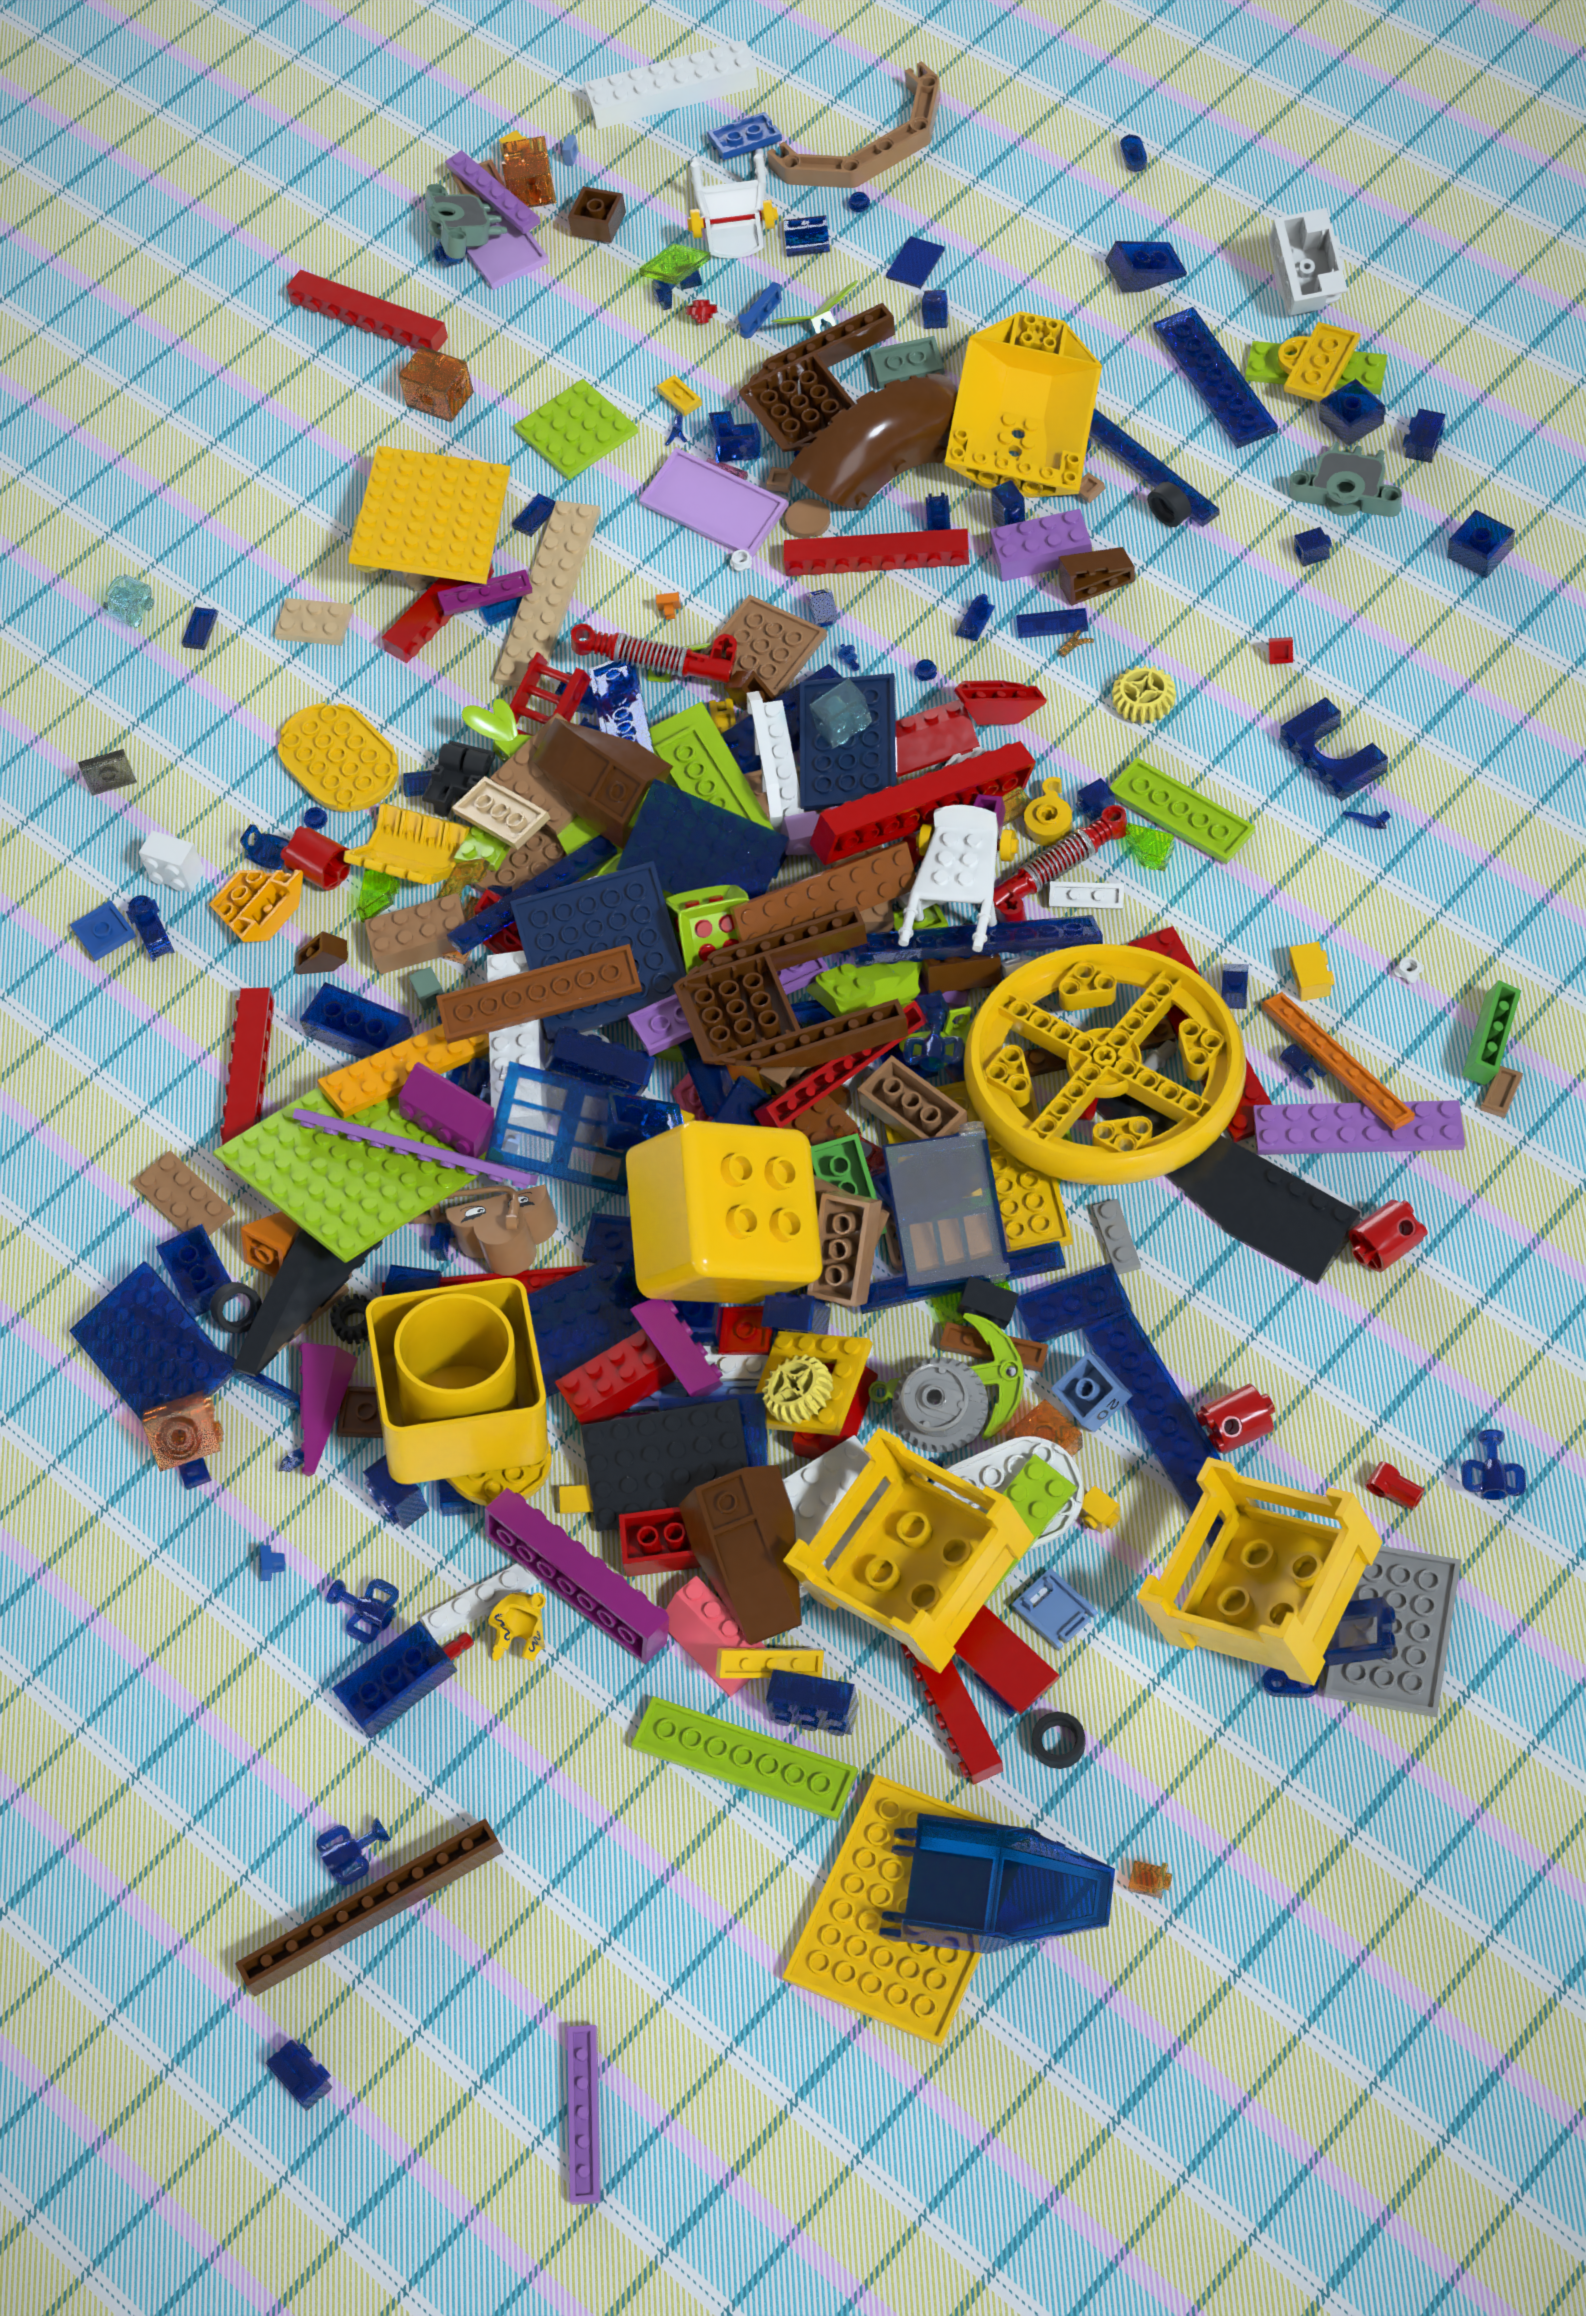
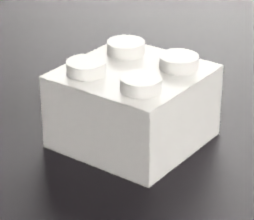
(171, 861)

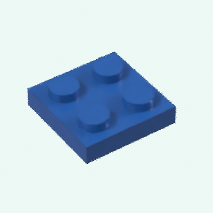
(103, 930)

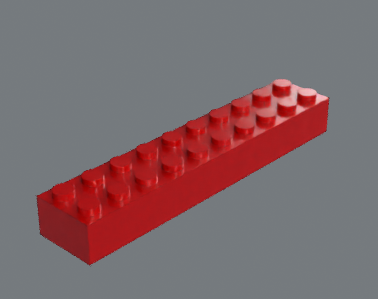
(908, 806)

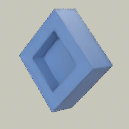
(569, 150)

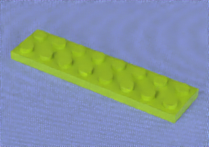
(745, 1758)

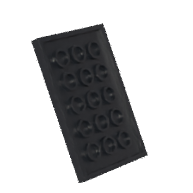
(660, 1457)

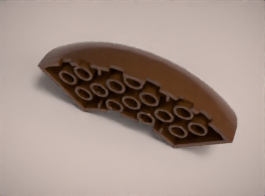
(879, 440)

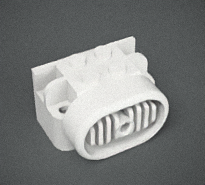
(1307, 261)

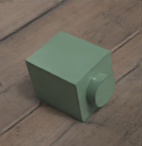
(426, 987)

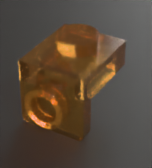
(1150, 1879)

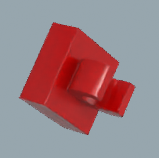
(1280, 650)

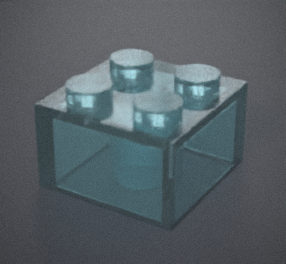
(841, 713)

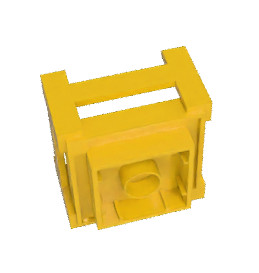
(919, 1555)
(1270, 1578)

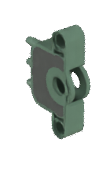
(461, 220)
(1347, 480)

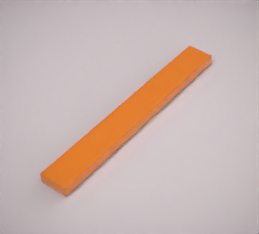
(1338, 1061)

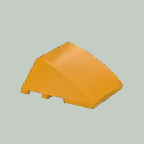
(258, 902)

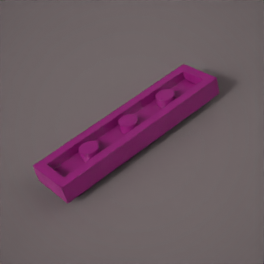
(479, 594)

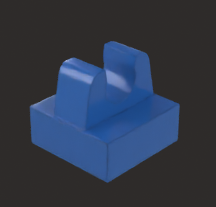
(270, 1562)

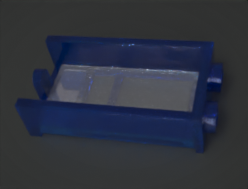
(1362, 1633)

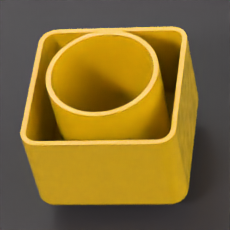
(723, 1213)
(457, 1380)

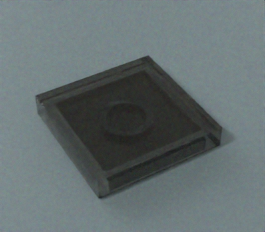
(107, 772)

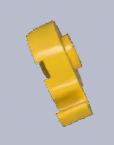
(1049, 816)

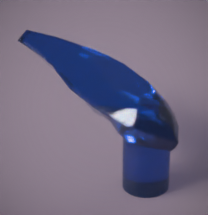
(1371, 821)
(292, 1461)

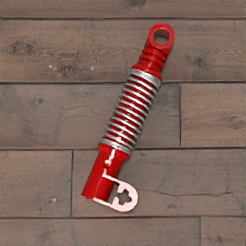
(658, 656)
(1032, 877)

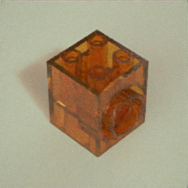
(529, 171)
(436, 384)
(190, 1414)

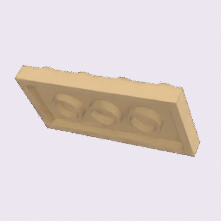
(501, 813)

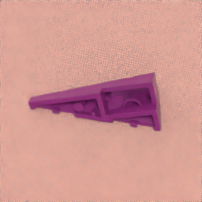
(325, 1381)

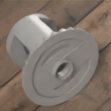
(960, 1407)

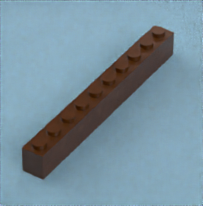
(369, 1907)

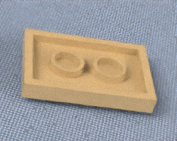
(313, 621)

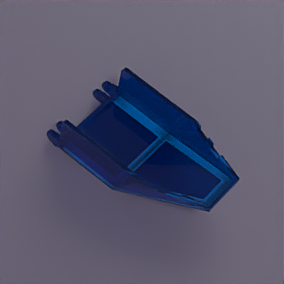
(995, 1887)

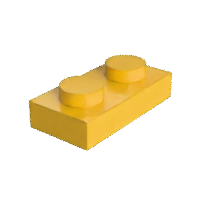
(679, 395)

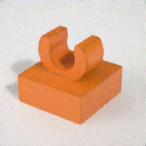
(668, 603)

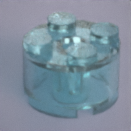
(128, 600)

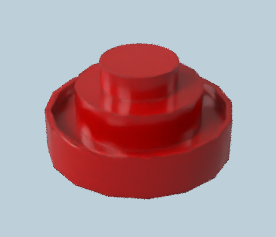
(701, 310)

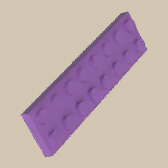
(664, 1021)
(1355, 1128)

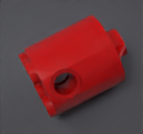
(317, 857)
(1386, 1235)
(1245, 1415)

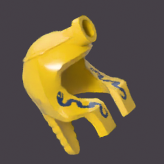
(521, 1617)

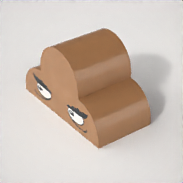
(484, 1234)

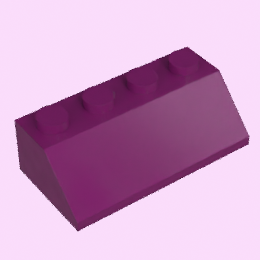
(446, 1111)
(677, 1347)

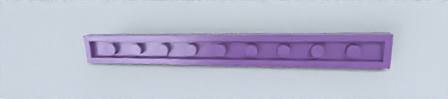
(424, 1151)

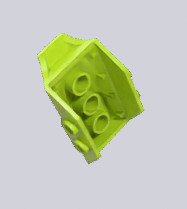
(857, 988)

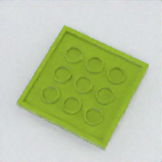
(575, 429)

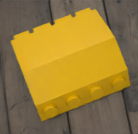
(410, 846)

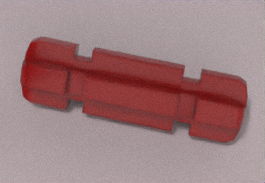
(455, 1648)

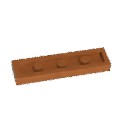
(969, 1342)

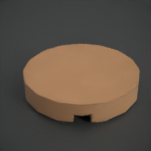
(807, 518)

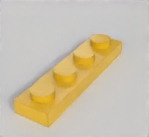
(762, 1661)

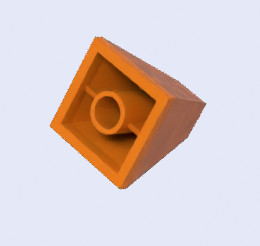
(269, 1242)

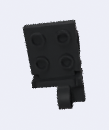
(457, 773)

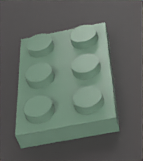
(906, 359)

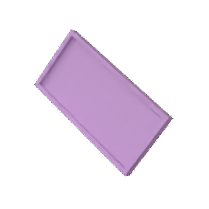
(507, 255)
(713, 502)

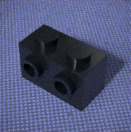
(987, 1301)

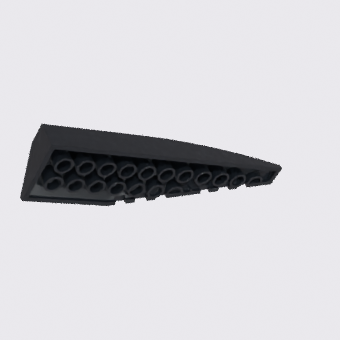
(1255, 1198)
(302, 1285)

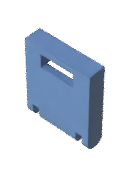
(1058, 1614)

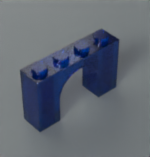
(1340, 776)

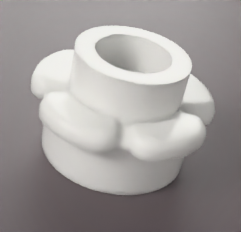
(741, 560)

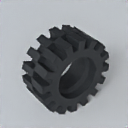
(340, 1314)

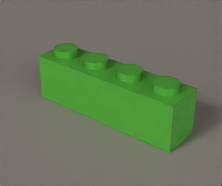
(1491, 1033)

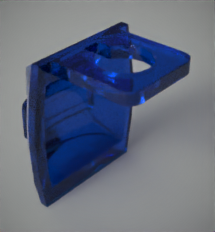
(266, 849)

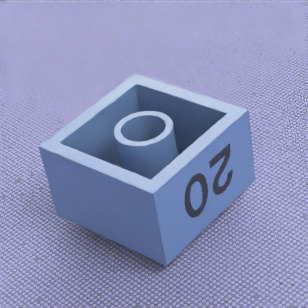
(1091, 1391)

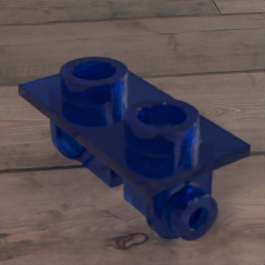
(975, 618)

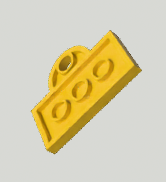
(1317, 360)

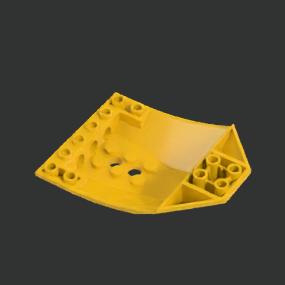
(1031, 379)

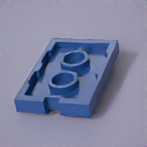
(744, 135)

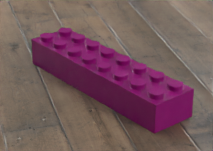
(577, 1575)

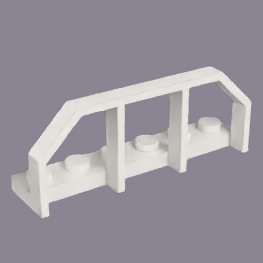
(777, 759)

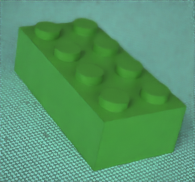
(844, 1166)

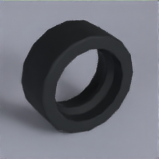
(1169, 504)
(219, 1300)
(1052, 1720)

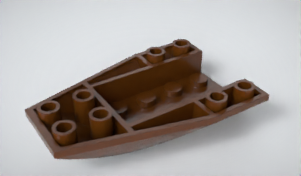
(599, 775)
(740, 1537)

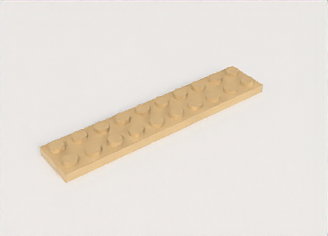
(553, 585)

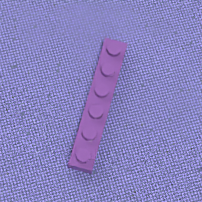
(492, 192)
(583, 2115)

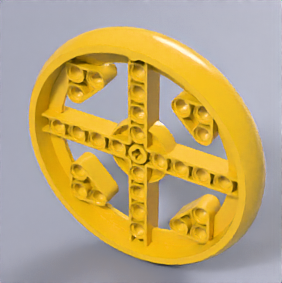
(1105, 1064)

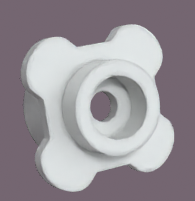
(1412, 964)

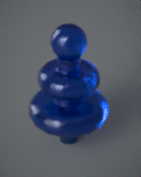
(847, 653)

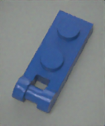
(760, 310)

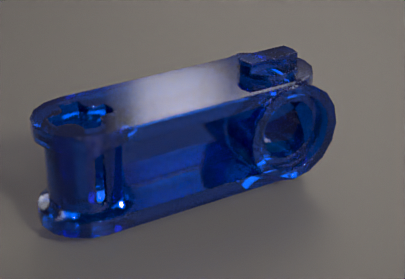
(149, 926)

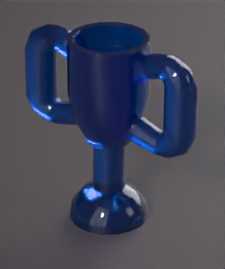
(933, 1047)
(476, 1076)
(1493, 1475)
(369, 1609)
(346, 1852)

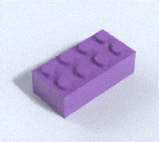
(1035, 544)

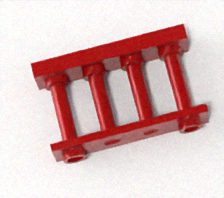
(566, 703)

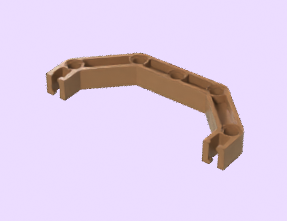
(875, 157)

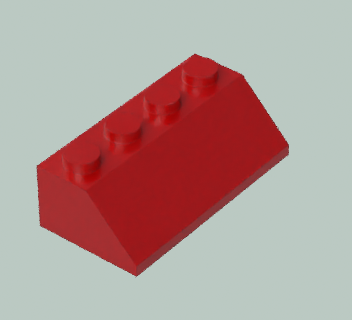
(934, 737)
(815, 1445)

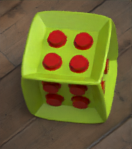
(704, 921)

